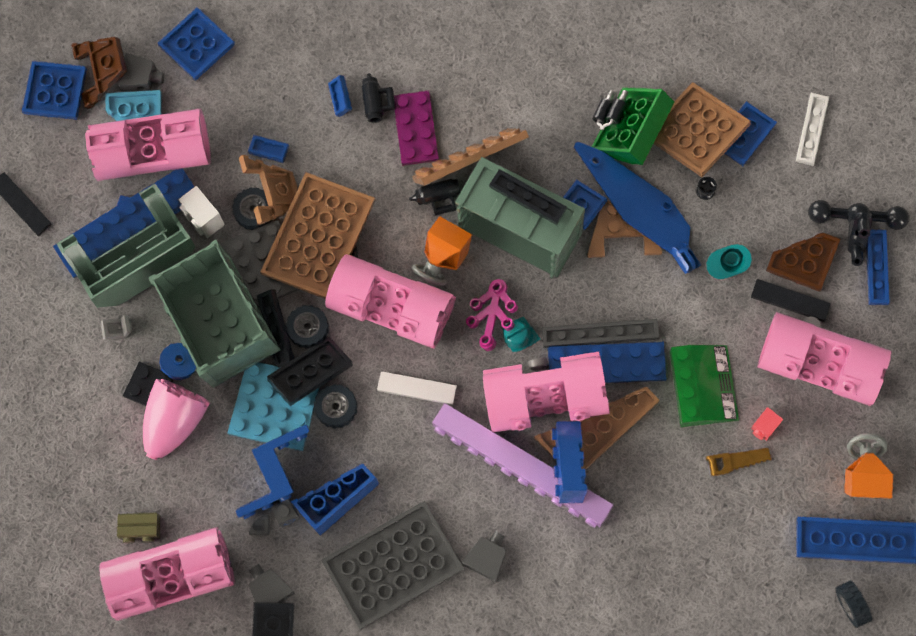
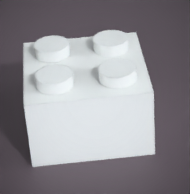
(200, 212)

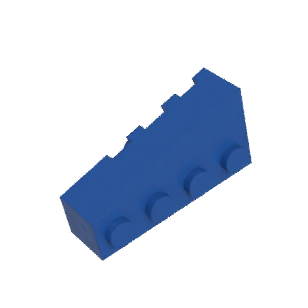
(569, 459)
(335, 498)

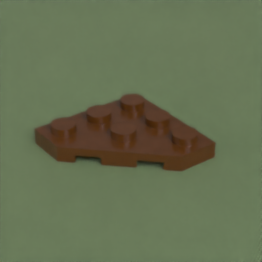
(805, 261)

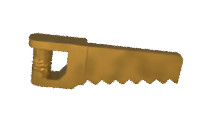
(737, 460)

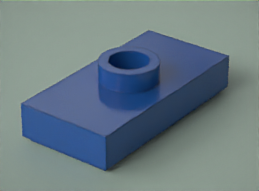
(340, 96)
(268, 148)

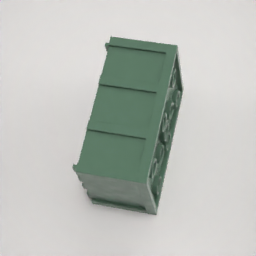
(514, 226)
(215, 314)

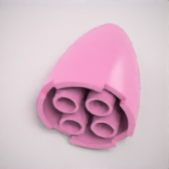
(170, 417)

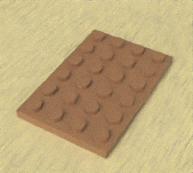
(472, 154)
(317, 234)

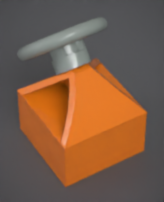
(445, 248)
(868, 474)

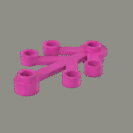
(491, 312)

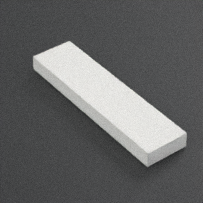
(812, 129)
(416, 388)

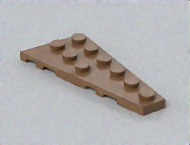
(604, 430)

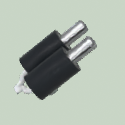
(610, 111)

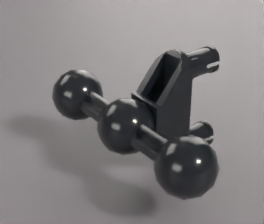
(860, 222)

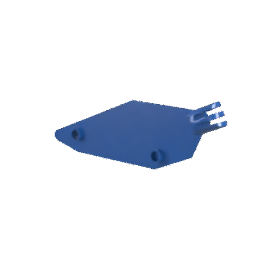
(641, 205)

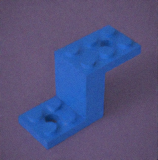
(273, 472)

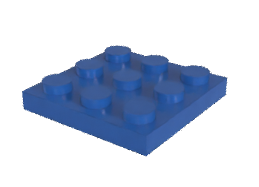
(196, 43)
(54, 90)

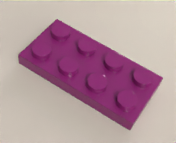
(415, 128)

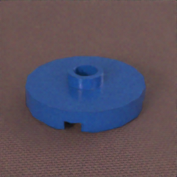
(174, 369)

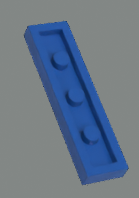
(877, 268)

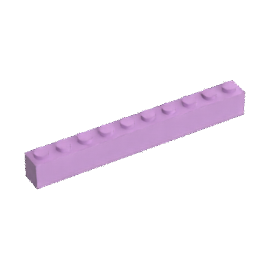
(515, 462)

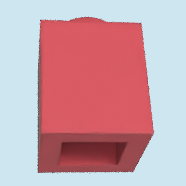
(766, 424)

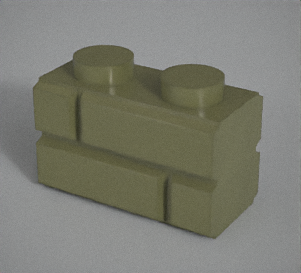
(138, 526)

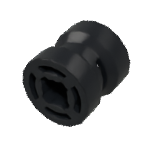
(706, 184)

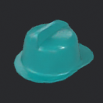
(728, 261)
(520, 336)

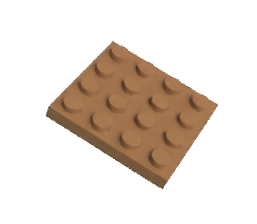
(700, 129)

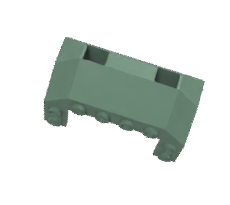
(126, 267)

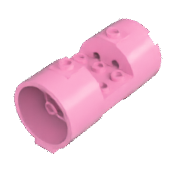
(148, 144)
(389, 300)
(824, 359)
(518, 396)
(166, 574)

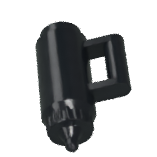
(372, 99)
(437, 192)

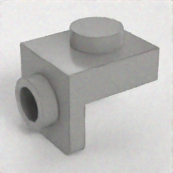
(116, 328)

